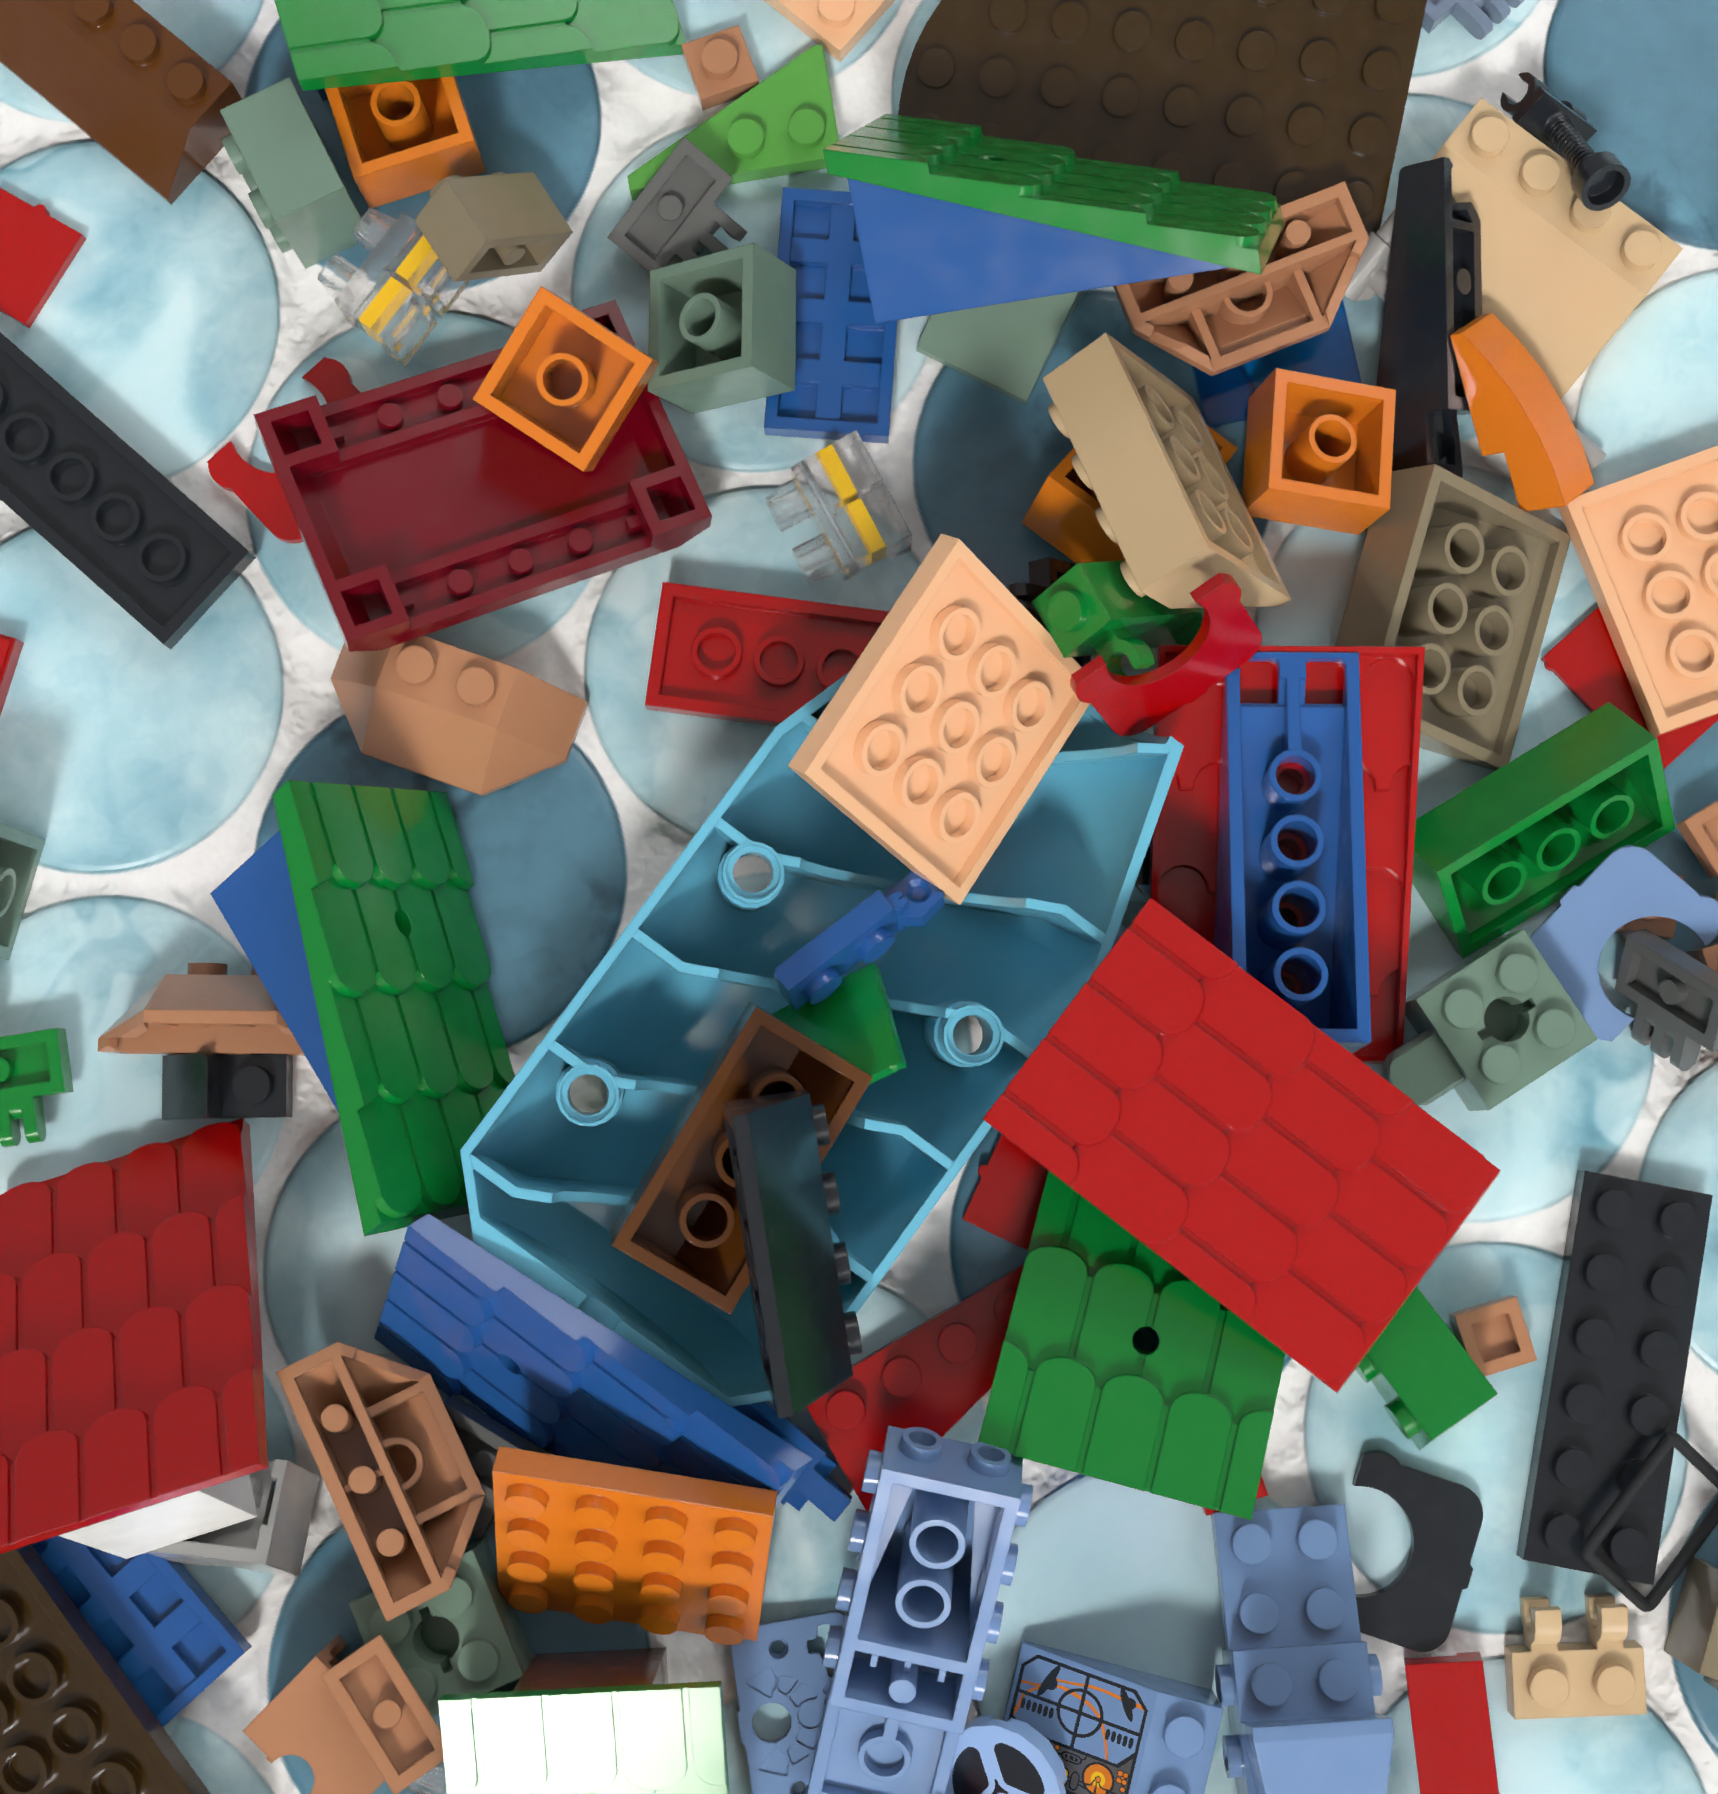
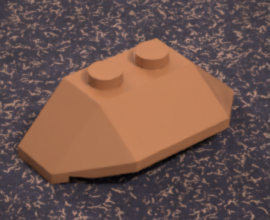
(1239, 315)
(455, 714)
(202, 1015)
(388, 1468)

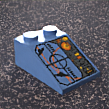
(1116, 1723)

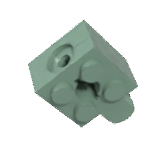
(1487, 1028)
(458, 1639)

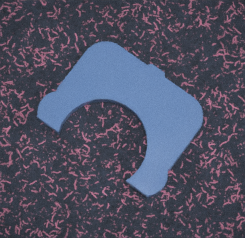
(1619, 890)

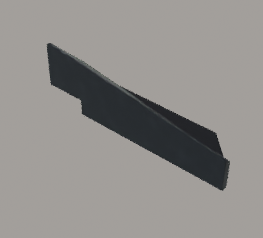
(1429, 296)

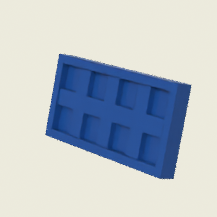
(840, 352)
(149, 1619)

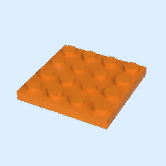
(631, 1545)

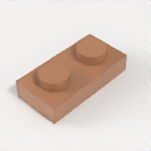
(386, 1713)

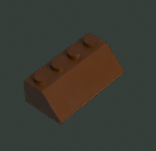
(121, 84)
(686, 1204)

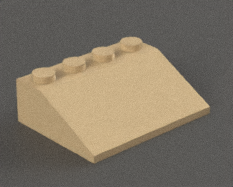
(1547, 261)
(1158, 479)

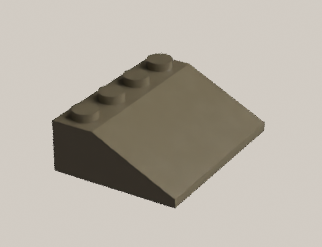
(1473, 589)

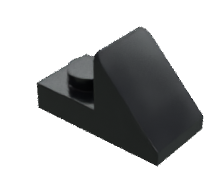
(226, 1086)

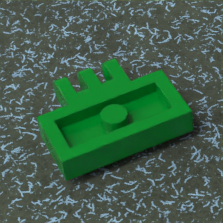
(30, 1069)

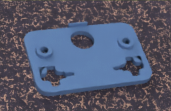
(792, 1680)

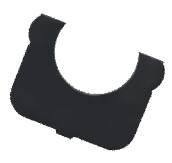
(1444, 1529)

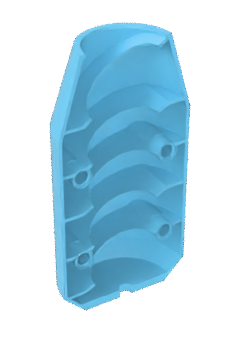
(699, 949)

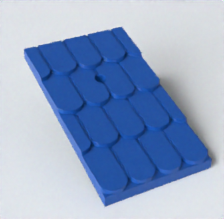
(561, 1372)

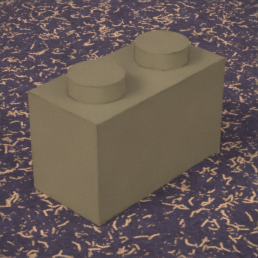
(492, 225)

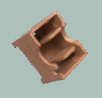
(311, 1725)

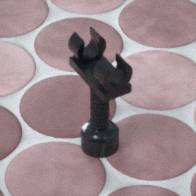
(1597, 177)

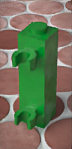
(1099, 614)

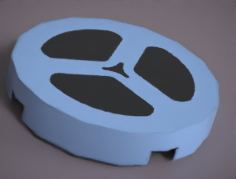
(1005, 1760)

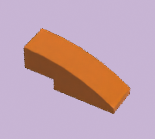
(1520, 415)

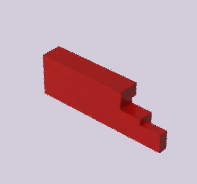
(1451, 1724)

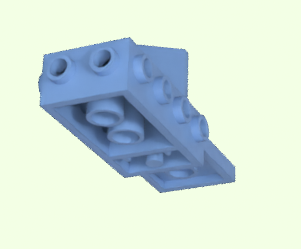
(917, 1611)
(1296, 1657)

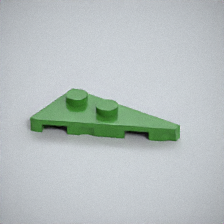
(768, 130)

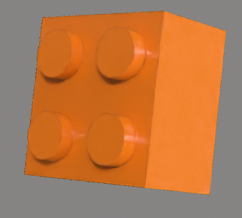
(405, 136)
(565, 380)
(1319, 451)

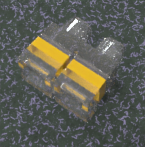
(394, 286)
(848, 508)

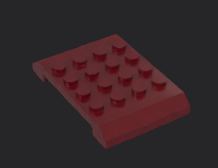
(447, 512)

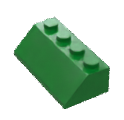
(1539, 826)

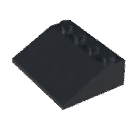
(790, 1246)

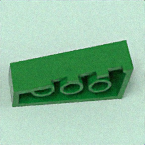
(1424, 1373)

